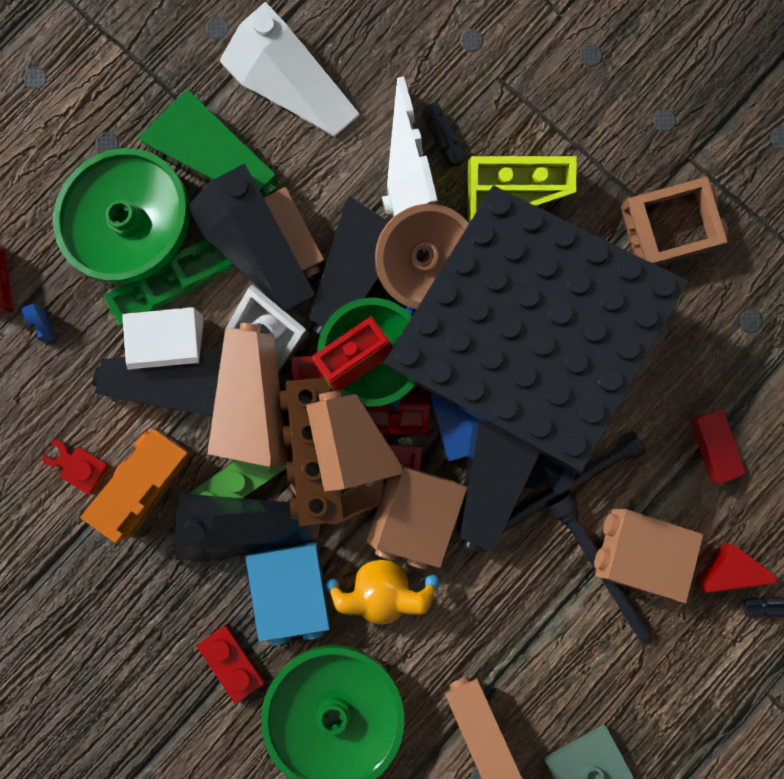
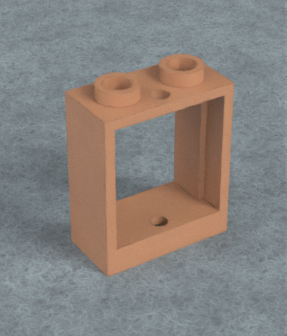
(641, 232)

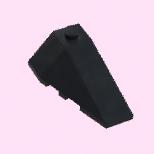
(245, 232)
(231, 527)

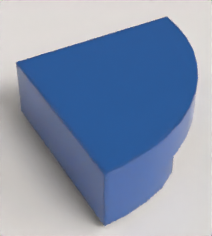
(38, 316)

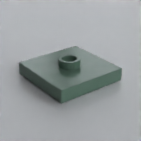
(589, 758)

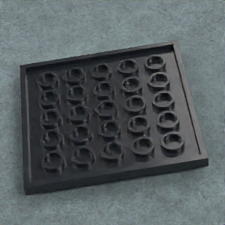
(536, 327)

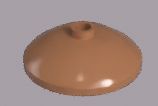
(412, 229)

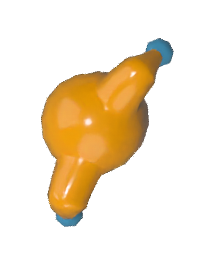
(382, 593)

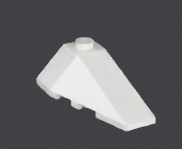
(277, 65)
(408, 172)

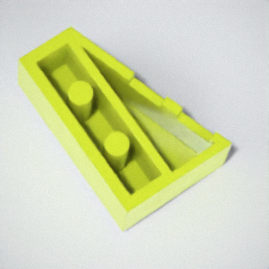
(526, 177)

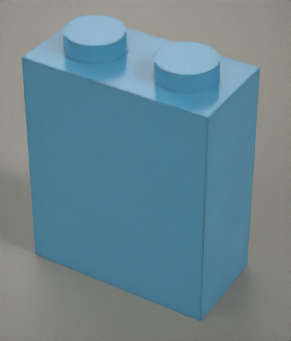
(288, 593)

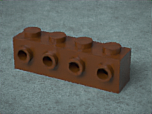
(311, 502)

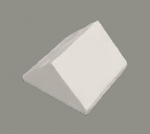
(260, 310)
(162, 337)

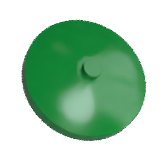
(121, 216)
(332, 715)

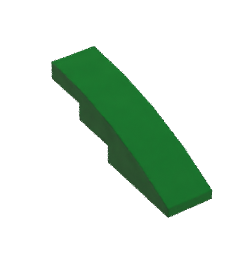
(183, 274)

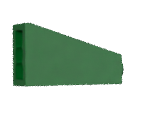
(202, 144)

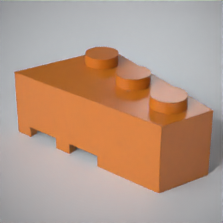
(137, 486)

